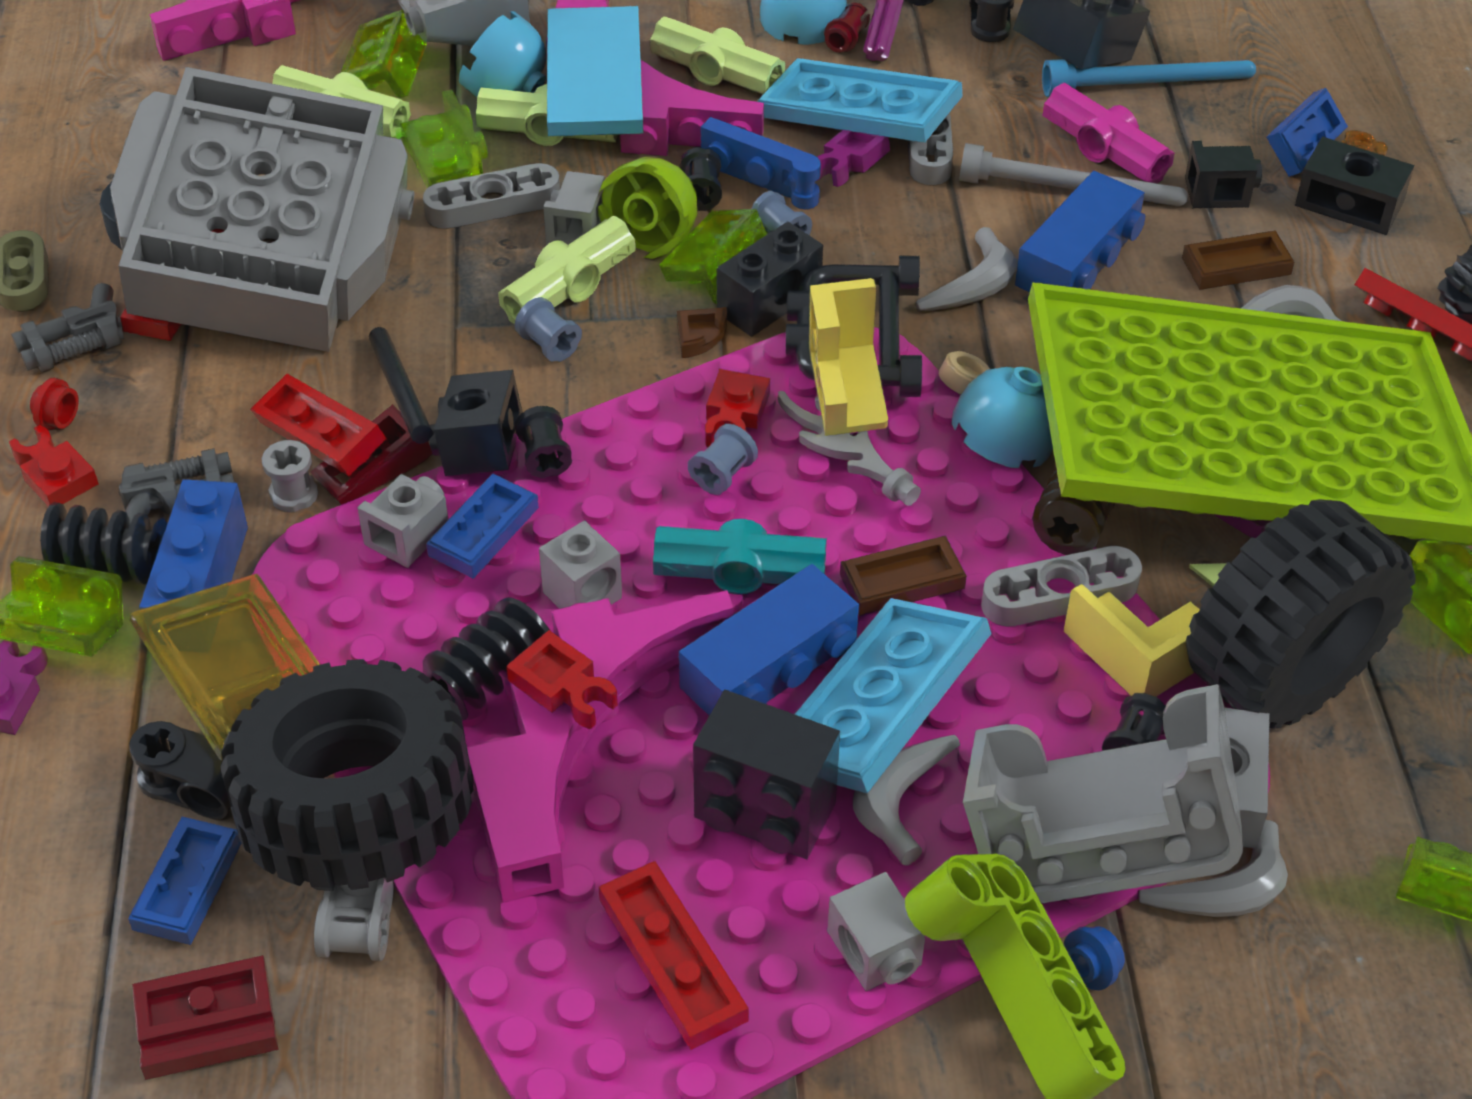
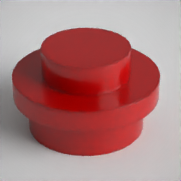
(54, 404)

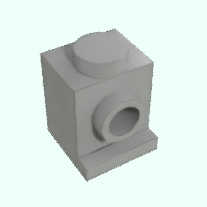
(573, 207)
(403, 518)

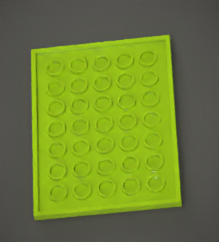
(1250, 412)

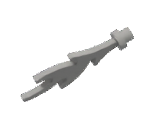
(857, 449)

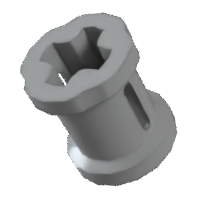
(288, 467)

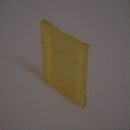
(223, 650)

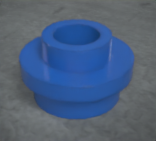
(1095, 955)

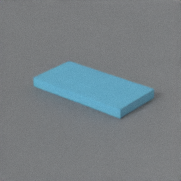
(594, 71)
(861, 99)
(892, 684)

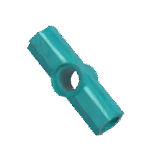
(736, 555)

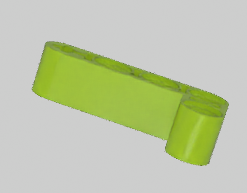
(1024, 968)

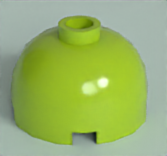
(652, 201)

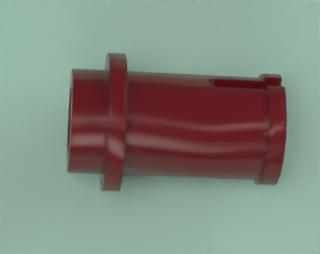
(843, 32)

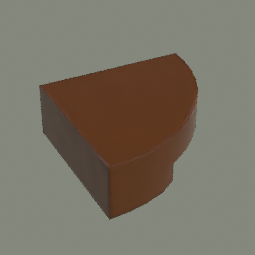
(700, 329)

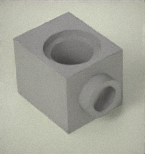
(580, 568)
(875, 932)

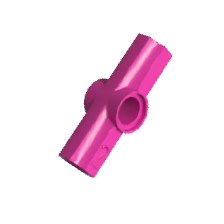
(1108, 134)

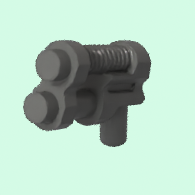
(87, 328)
(156, 485)

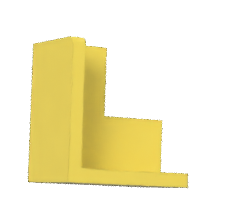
(845, 356)
(1124, 647)

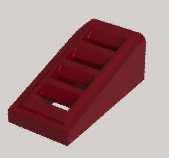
(397, 457)

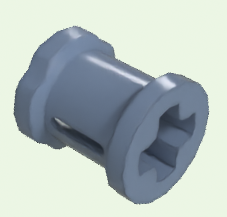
(775, 213)
(554, 334)
(722, 459)

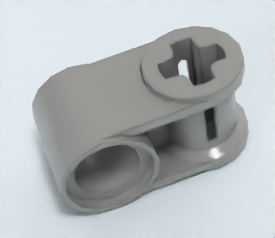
(354, 920)

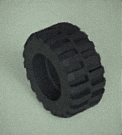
(1300, 611)
(357, 823)

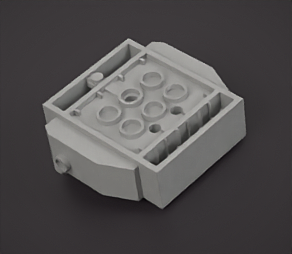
(325, 197)

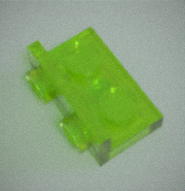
(386, 52)
(445, 143)
(711, 244)
(1444, 587)
(61, 606)
(1437, 878)

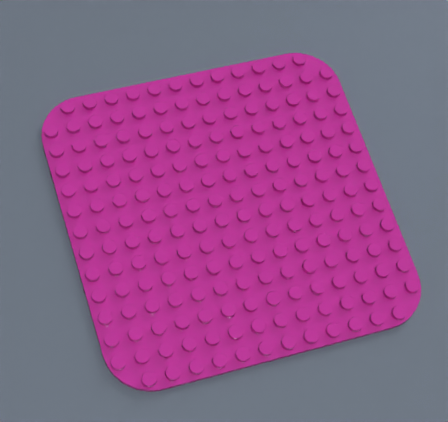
(549, 972)

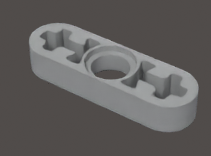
(939, 145)
(448, 205)
(1044, 603)

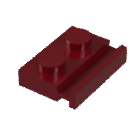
(204, 1017)

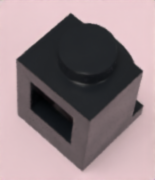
(1222, 176)

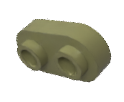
(23, 270)

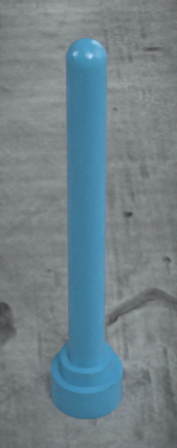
(1058, 71)

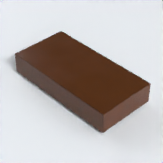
(1237, 260)
(903, 574)

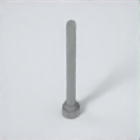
(980, 165)

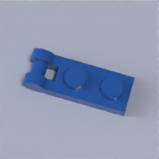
(764, 162)

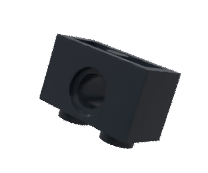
(1354, 185)
(759, 277)
(477, 423)

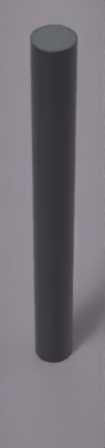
(400, 386)

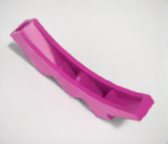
(210, 23)
(677, 111)
(525, 776)

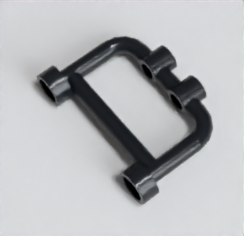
(893, 282)

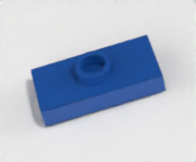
(1302, 130)
(482, 525)
(185, 880)

